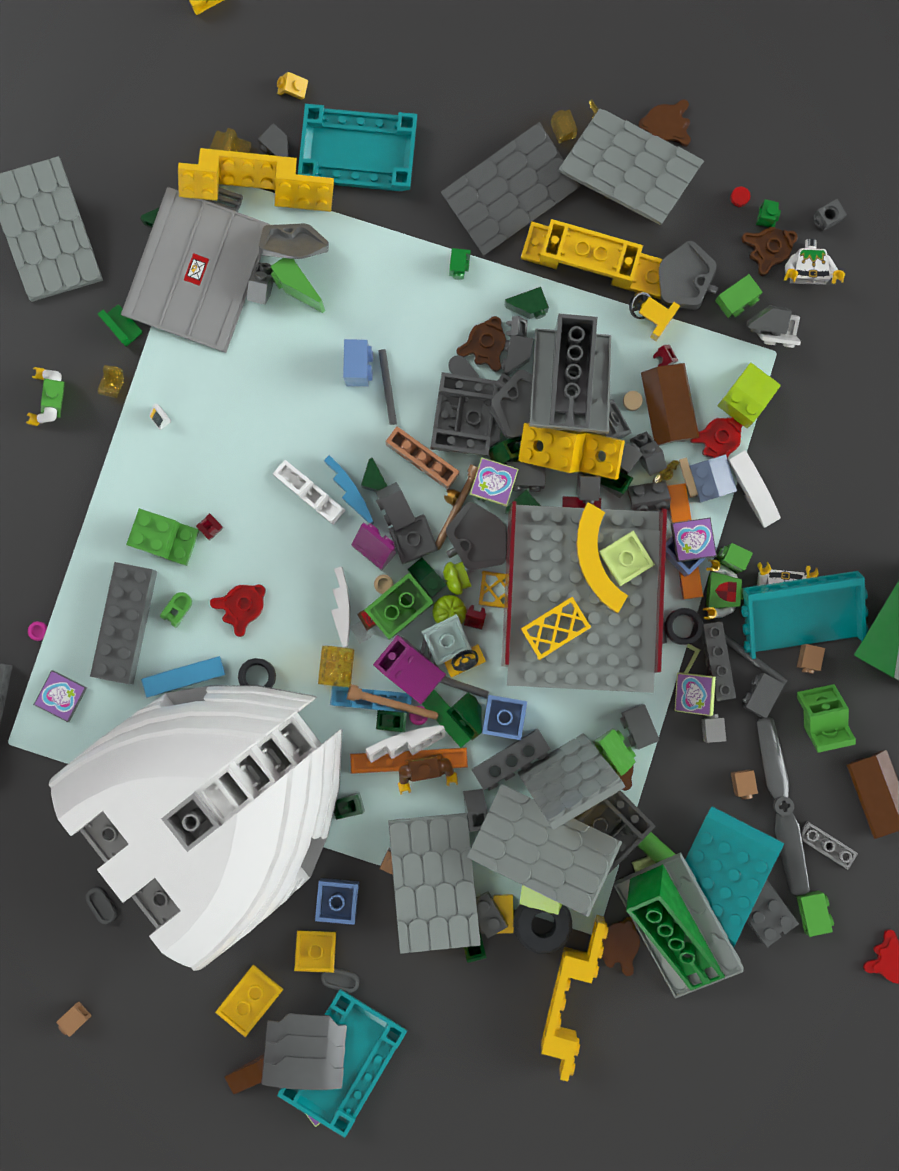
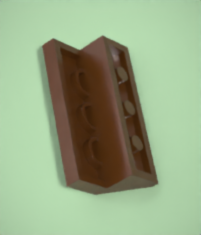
(669, 404)
(877, 792)

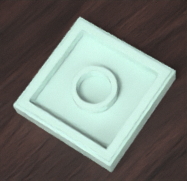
(446, 639)

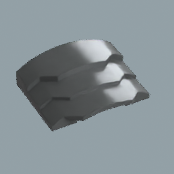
(464, 415)
(620, 820)
(304, 1053)

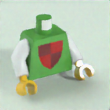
(51, 396)
(722, 591)

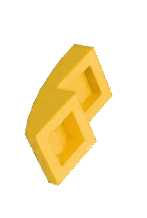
(505, 905)

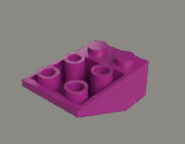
(374, 547)
(409, 669)

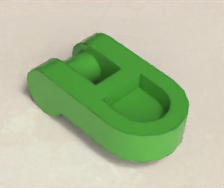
(182, 603)

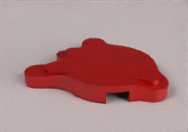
(720, 437)
(241, 605)
(888, 958)

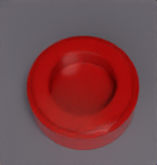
(740, 196)

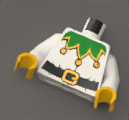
(812, 266)
(769, 576)

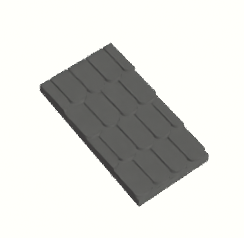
(510, 189)

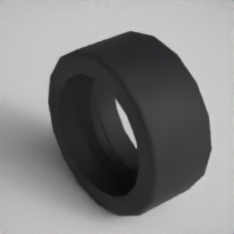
(669, 626)
(256, 661)

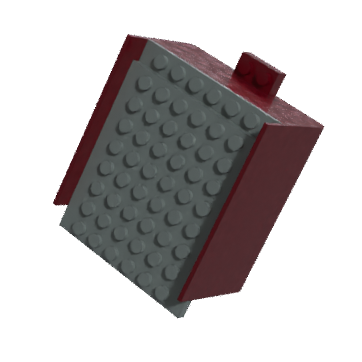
(544, 570)

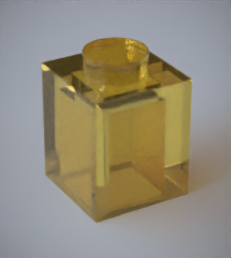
(563, 125)

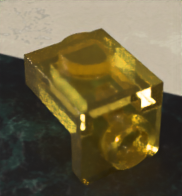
(111, 381)

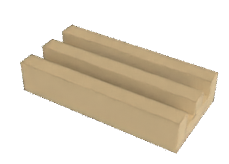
(688, 477)

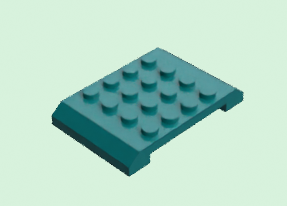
(358, 147)
(731, 867)
(368, 1048)

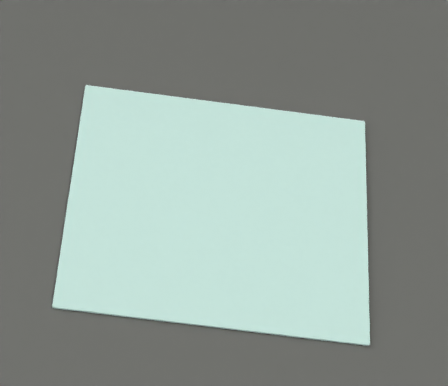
(286, 399)

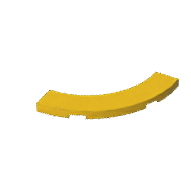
(590, 561)

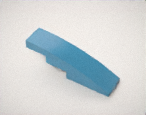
(352, 495)
(183, 677)
(339, 698)

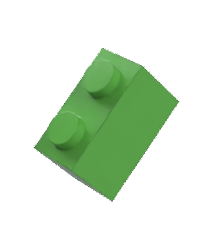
(739, 296)
(734, 557)
(815, 913)

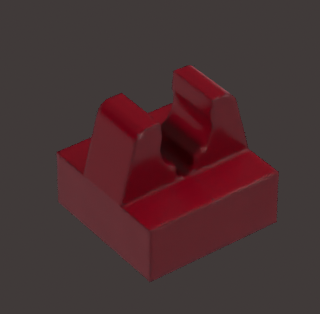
(667, 354)
(209, 527)
(475, 618)

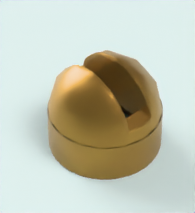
(452, 496)

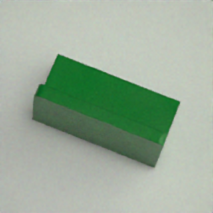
(121, 326)

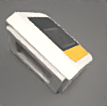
(159, 417)

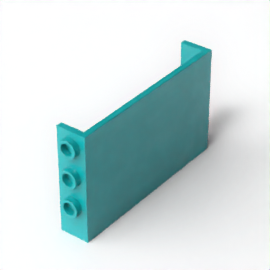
(804, 612)

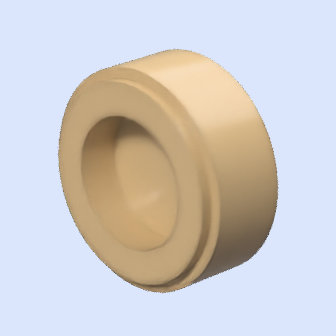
(632, 400)
(383, 583)

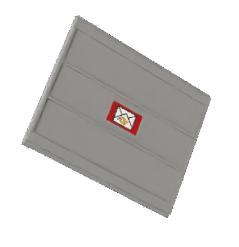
(195, 270)

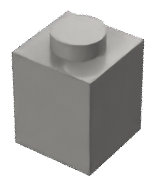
(713, 729)

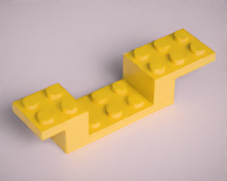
(254, 171)
(593, 253)
(582, 966)

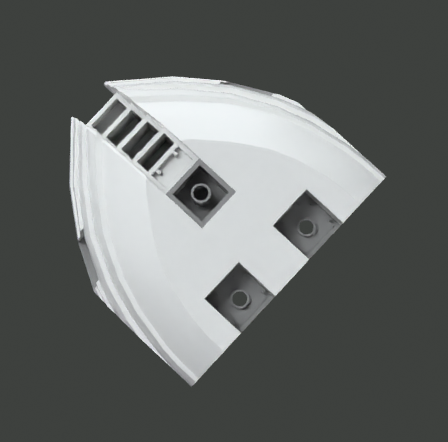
(210, 804)

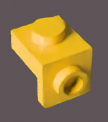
(292, 85)

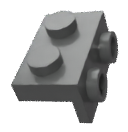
(649, 497)
(489, 916)

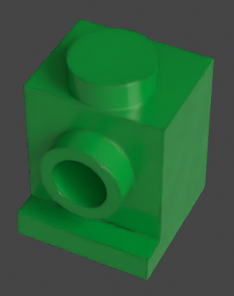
(768, 214)
(458, 263)

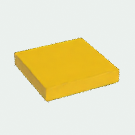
(315, 951)

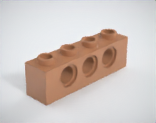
(422, 458)

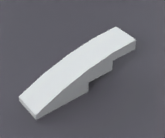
(754, 488)
(309, 492)
(342, 613)
(412, 740)

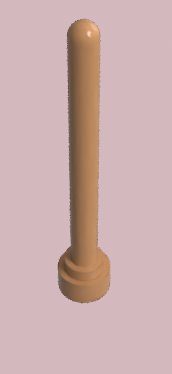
(458, 504)
(355, 693)

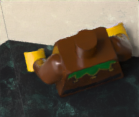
(425, 768)

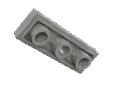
(818, 839)

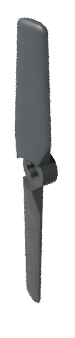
(786, 825)

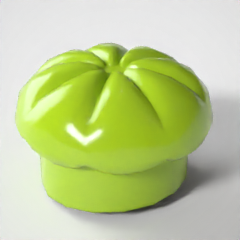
(456, 577)
(447, 607)

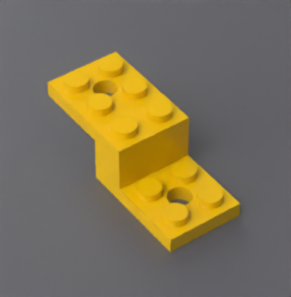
(571, 451)

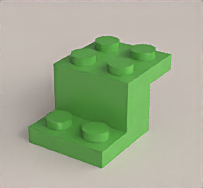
(162, 537)
(826, 718)

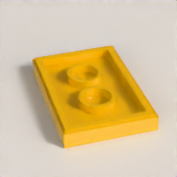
(249, 1000)

